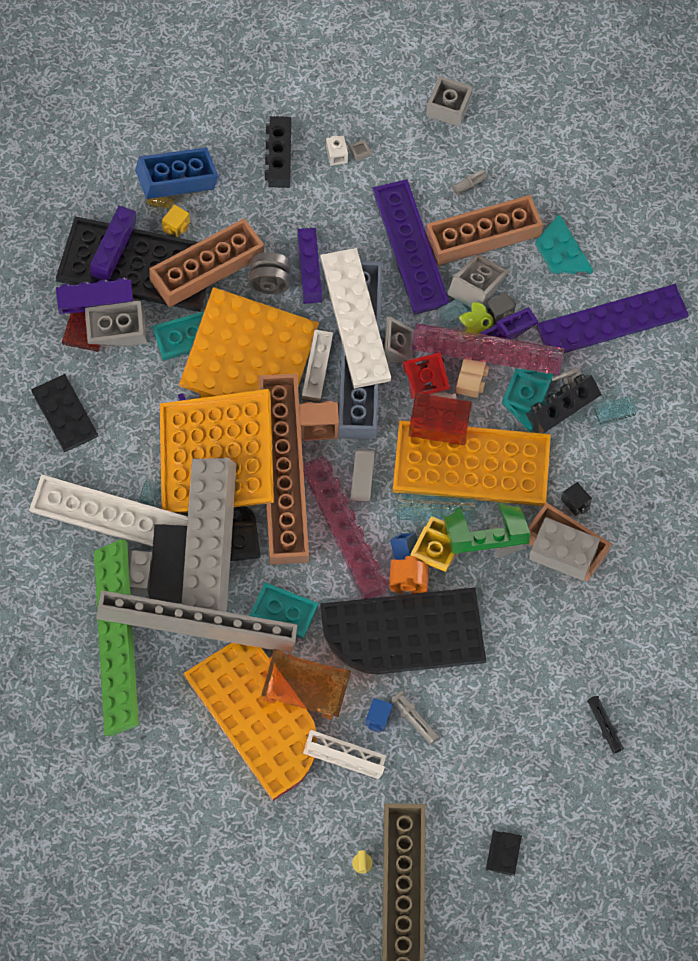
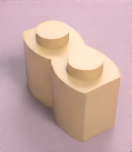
(471, 378)

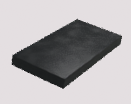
(168, 563)

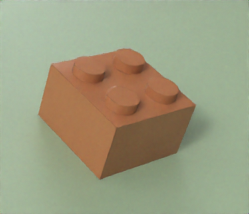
(319, 420)

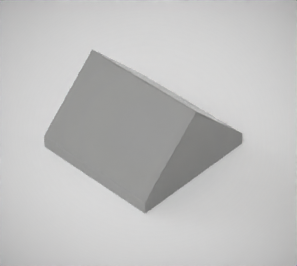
(398, 341)

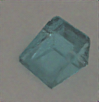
(146, 495)

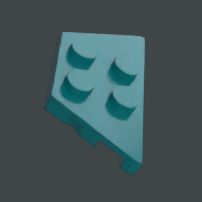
(561, 250)
(525, 390)

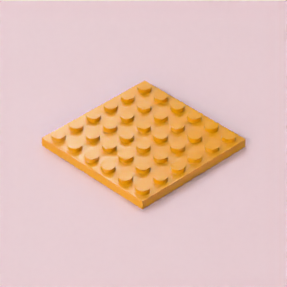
(242, 342)
(217, 427)

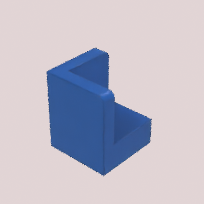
(403, 545)

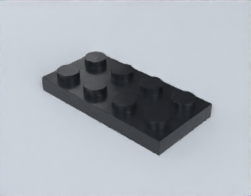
(64, 413)

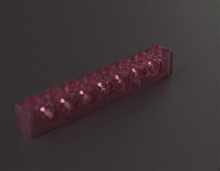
(487, 349)
(367, 587)

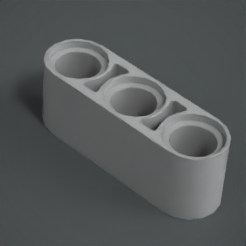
(362, 475)

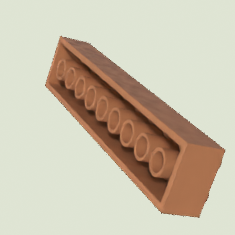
(288, 513)

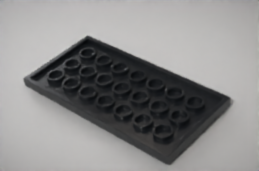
(139, 255)

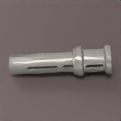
(405, 712)

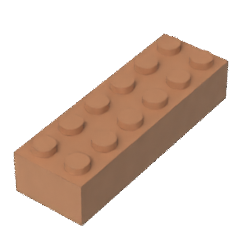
(484, 230)
(206, 262)

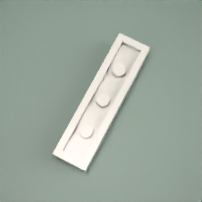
(317, 365)

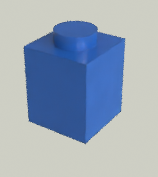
(378, 715)

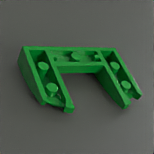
(513, 533)

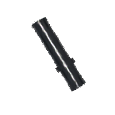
(595, 705)

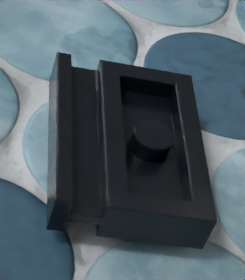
(503, 852)

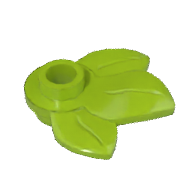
(474, 319)

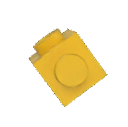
(176, 221)

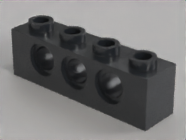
(281, 127)
(587, 393)

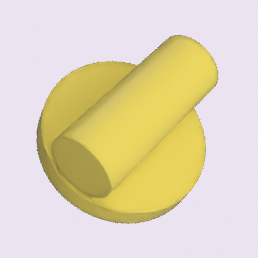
(362, 862)

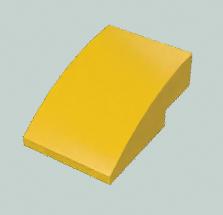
(434, 545)

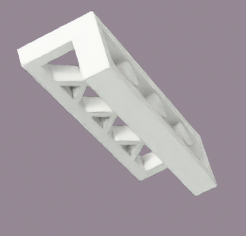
(343, 758)

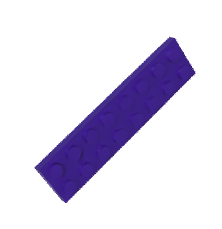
(410, 246)
(614, 319)

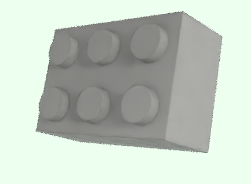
(564, 549)

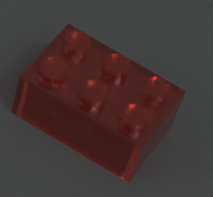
(440, 419)

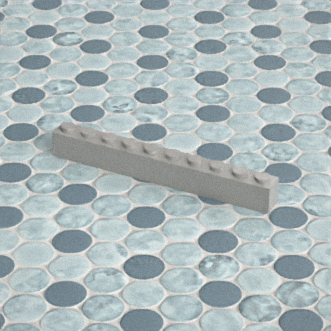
(196, 621)

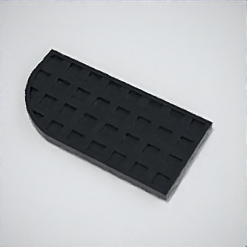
(406, 631)

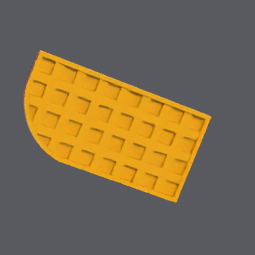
(263, 733)

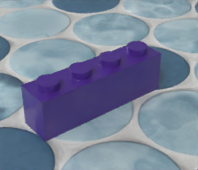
(113, 243)
(309, 265)
(85, 295)

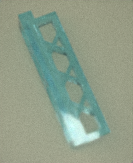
(421, 507)

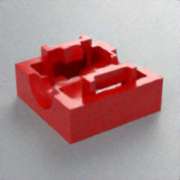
(432, 373)

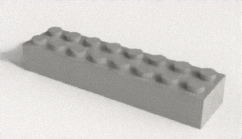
(209, 533)

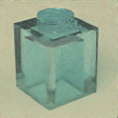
(450, 314)

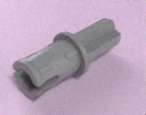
(469, 182)

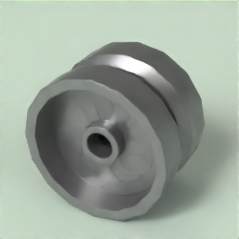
(269, 273)

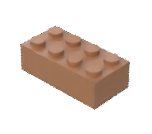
(554, 514)

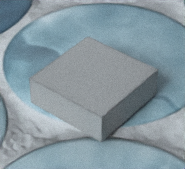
(360, 150)

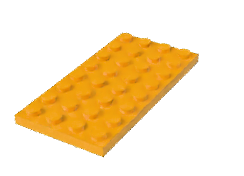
(489, 467)

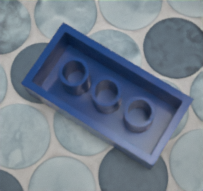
(176, 173)

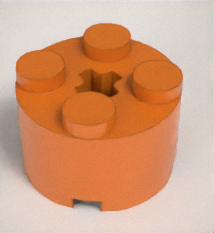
(408, 576)

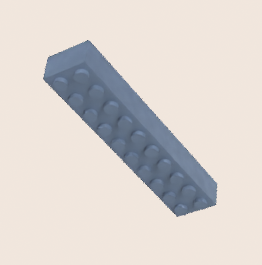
(360, 405)

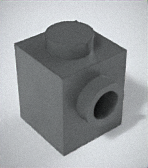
(501, 307)

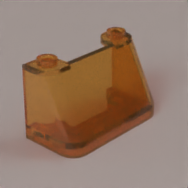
(305, 684)

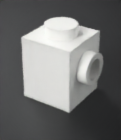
(336, 150)

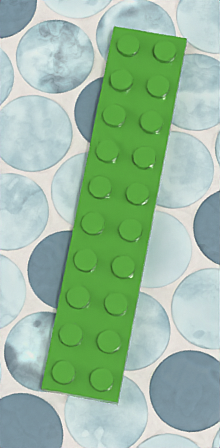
(116, 644)

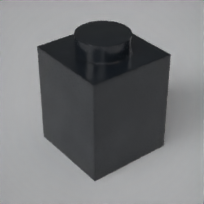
(576, 499)

